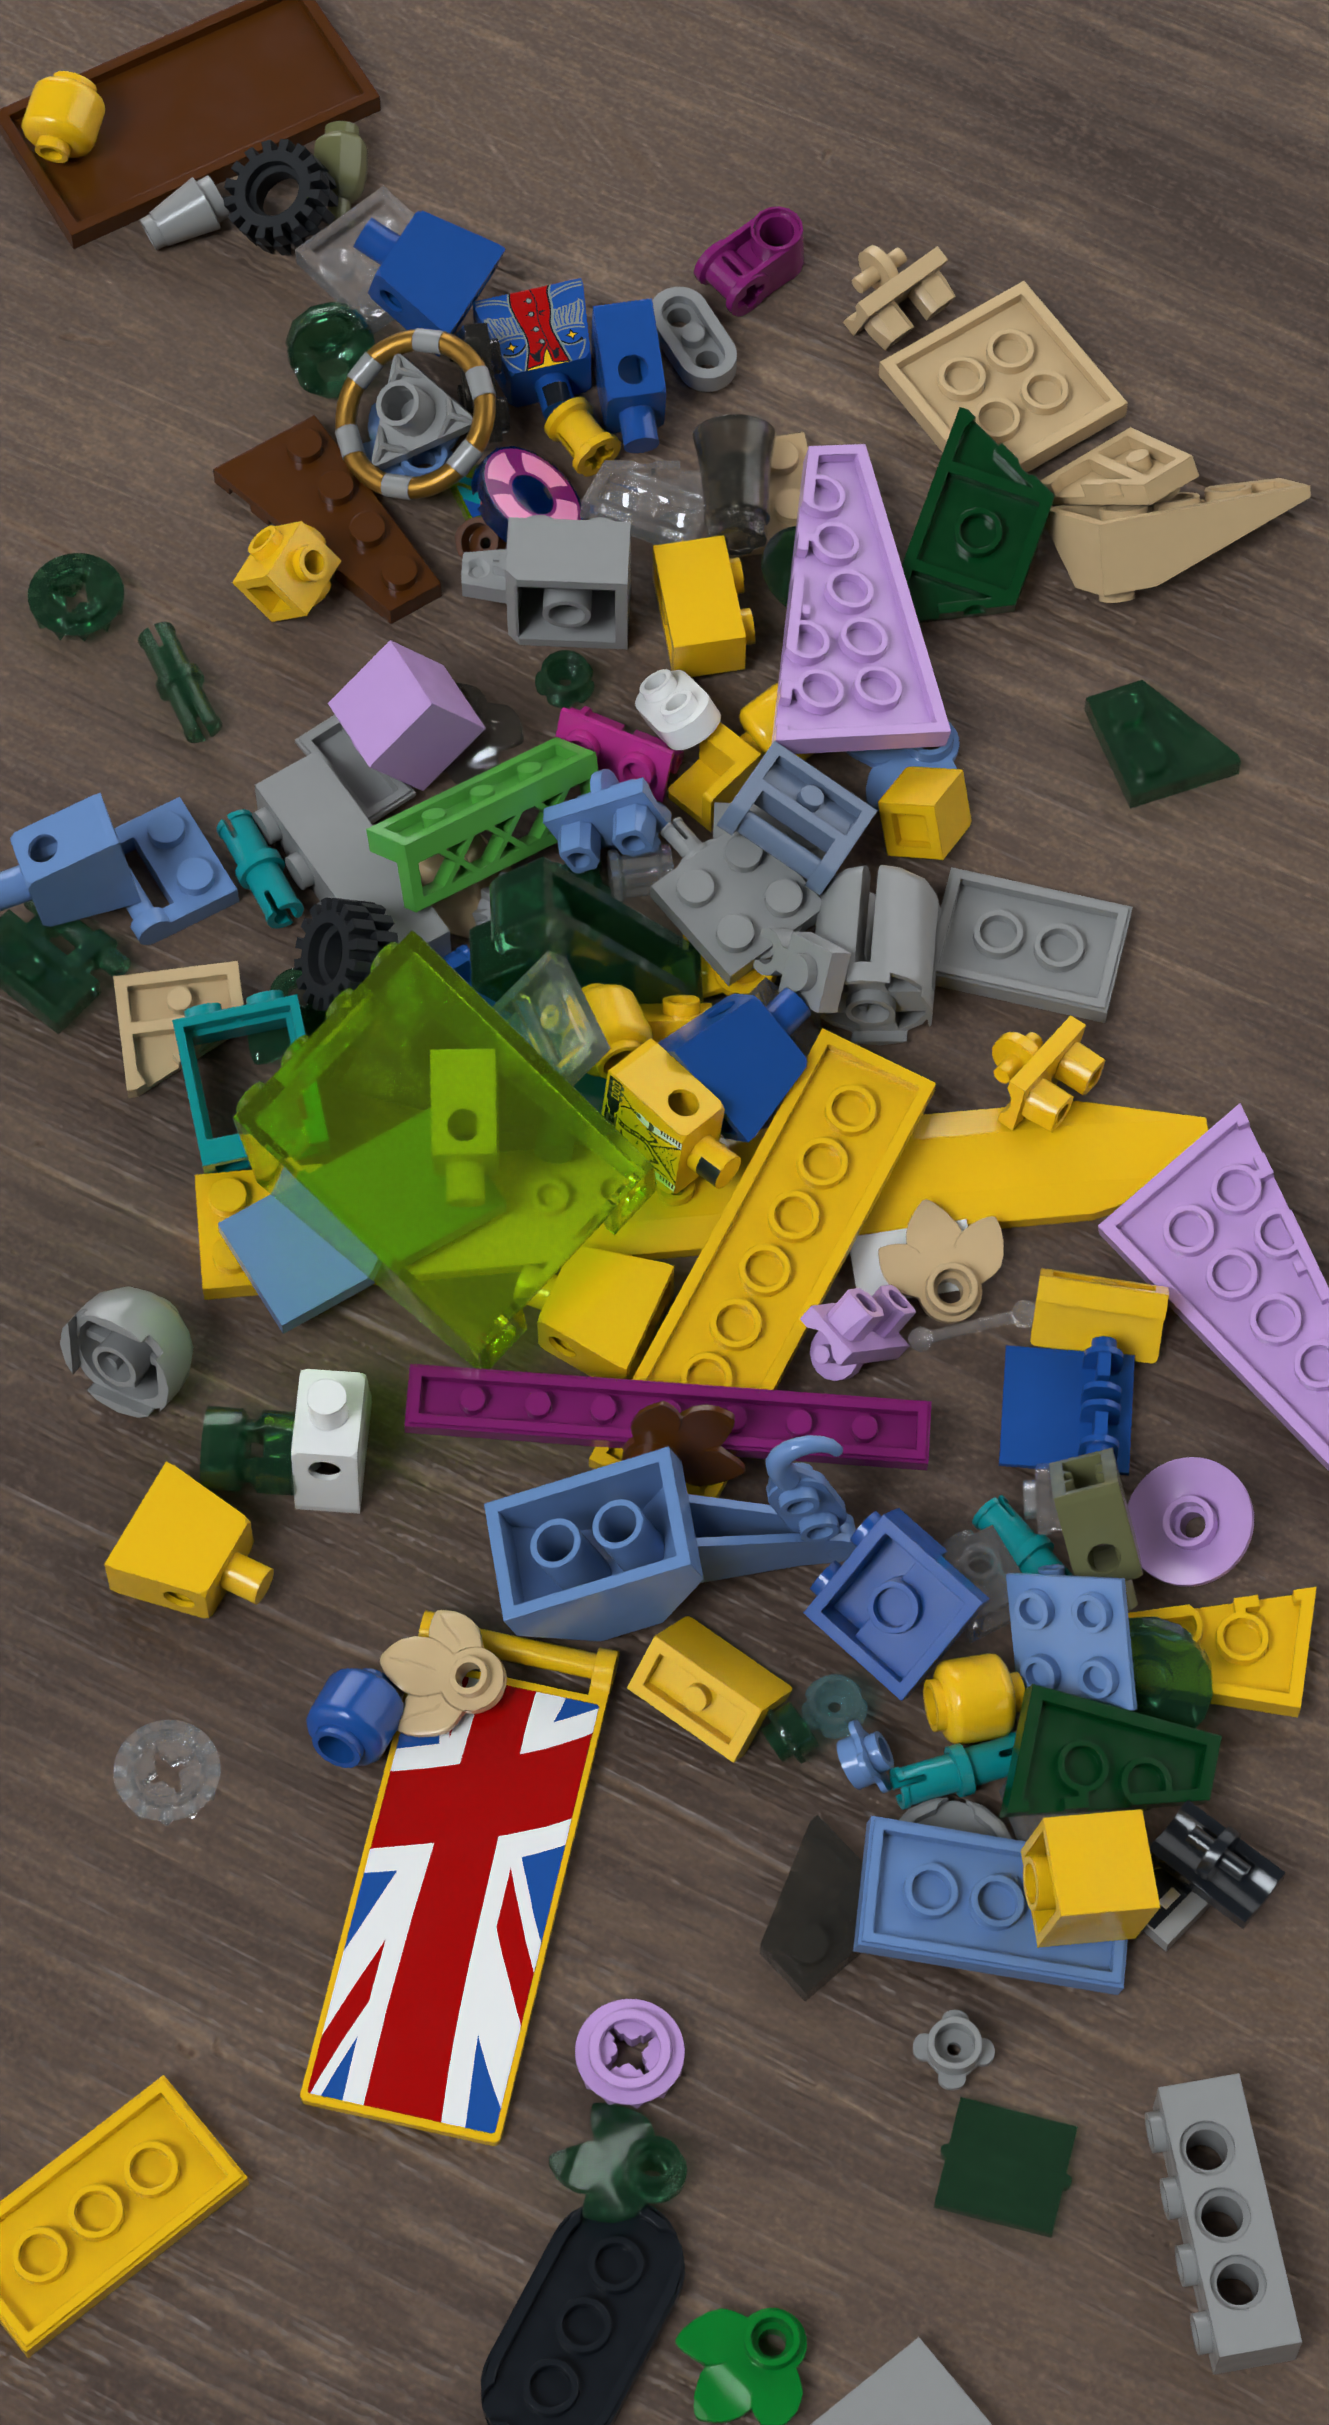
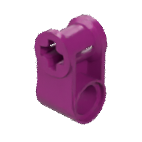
(746, 265)

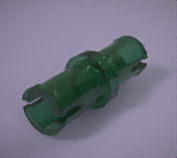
(179, 682)

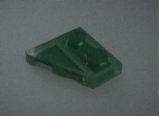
(1155, 744)

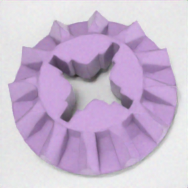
(634, 2023)

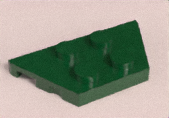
(975, 529)

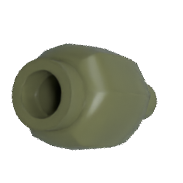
(346, 159)

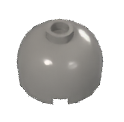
(130, 1349)

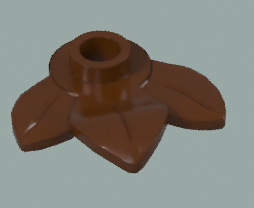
(692, 1436)

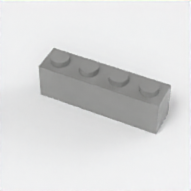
(328, 846)

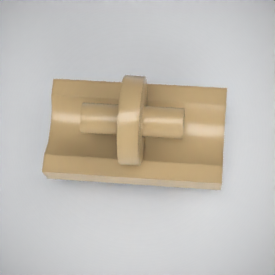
(880, 310)

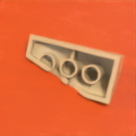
(1142, 546)

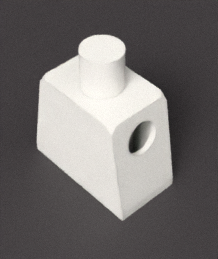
(333, 1429)

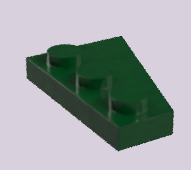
(1102, 1758)

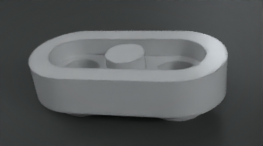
(697, 343)

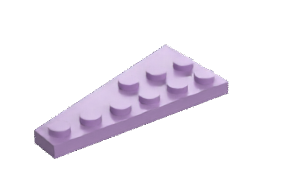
(851, 638)
(1237, 1271)

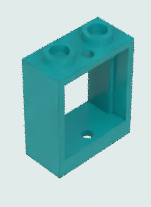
(211, 1024)

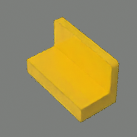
(1081, 1307)
(707, 1686)

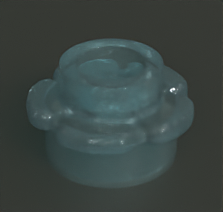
(829, 1690)

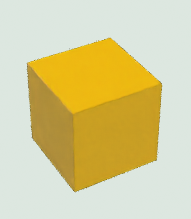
(1089, 1878)

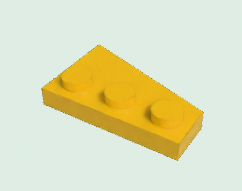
(1253, 1647)

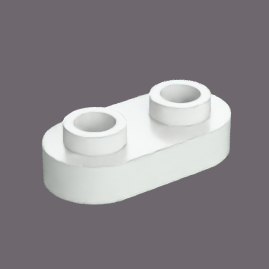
(677, 708)

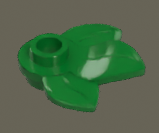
(738, 2373)

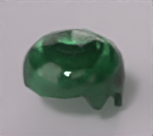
(326, 346)

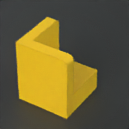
(716, 776)
(925, 812)

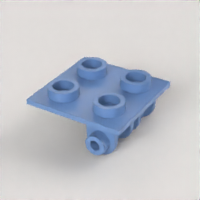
(1073, 1634)

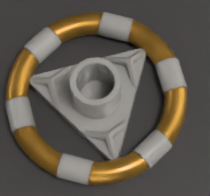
(415, 414)

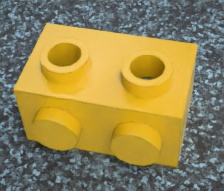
(700, 606)

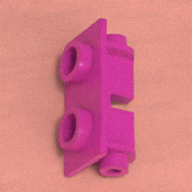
(623, 753)

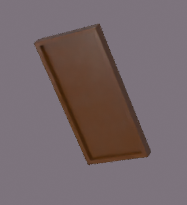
(195, 108)

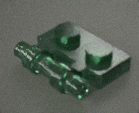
(46, 978)

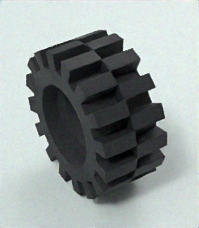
(261, 176)
(340, 947)

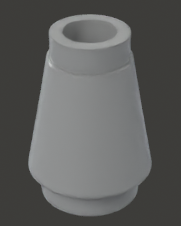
(185, 214)

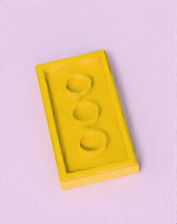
(107, 2212)

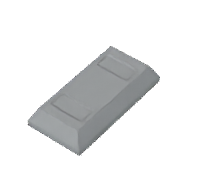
(372, 790)

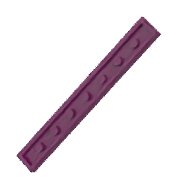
(602, 1409)

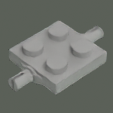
(726, 897)

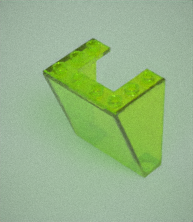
(439, 1150)

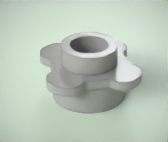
(956, 2030)

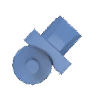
(607, 816)

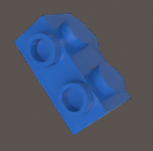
(894, 1601)

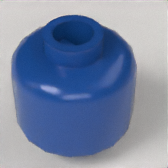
(354, 1717)

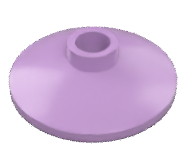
(1173, 1497)

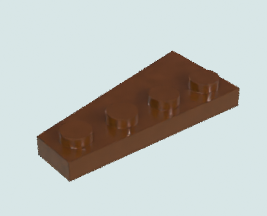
(306, 480)

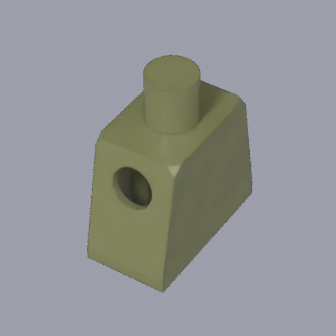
(1093, 1513)

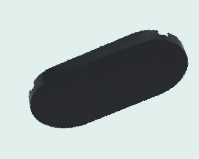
(585, 2322)

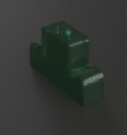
(602, 938)

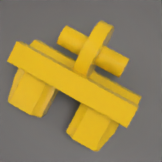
(1037, 1069)

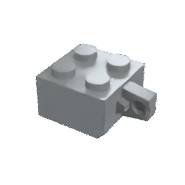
(559, 580)

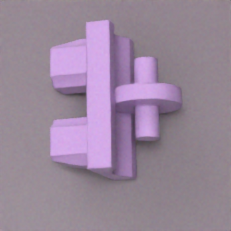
(857, 1331)

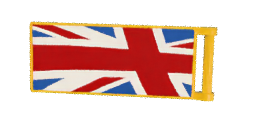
(459, 1903)

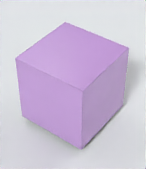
(406, 715)

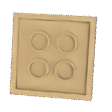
(1012, 373)

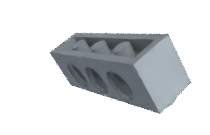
(1217, 2116)

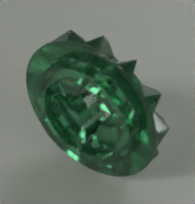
(65, 577)

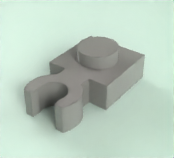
(807, 966)

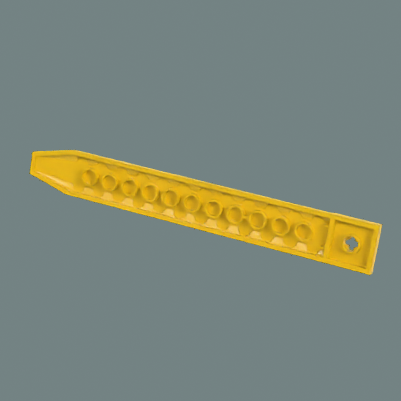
(953, 1158)

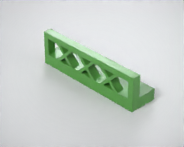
(476, 806)

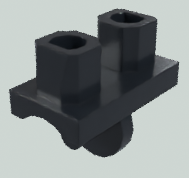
(1216, 1864)

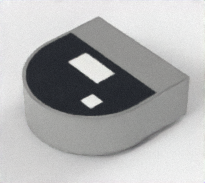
(1177, 1910)

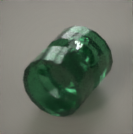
(227, 1450)

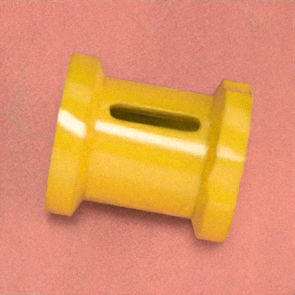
(581, 436)

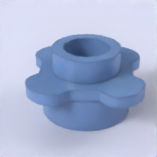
(865, 1758)

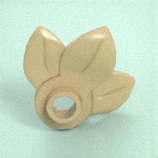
(941, 1254)
(433, 1674)

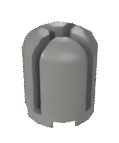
(891, 951)

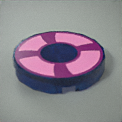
(522, 485)

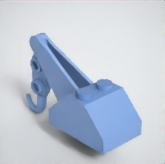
(632, 1544)

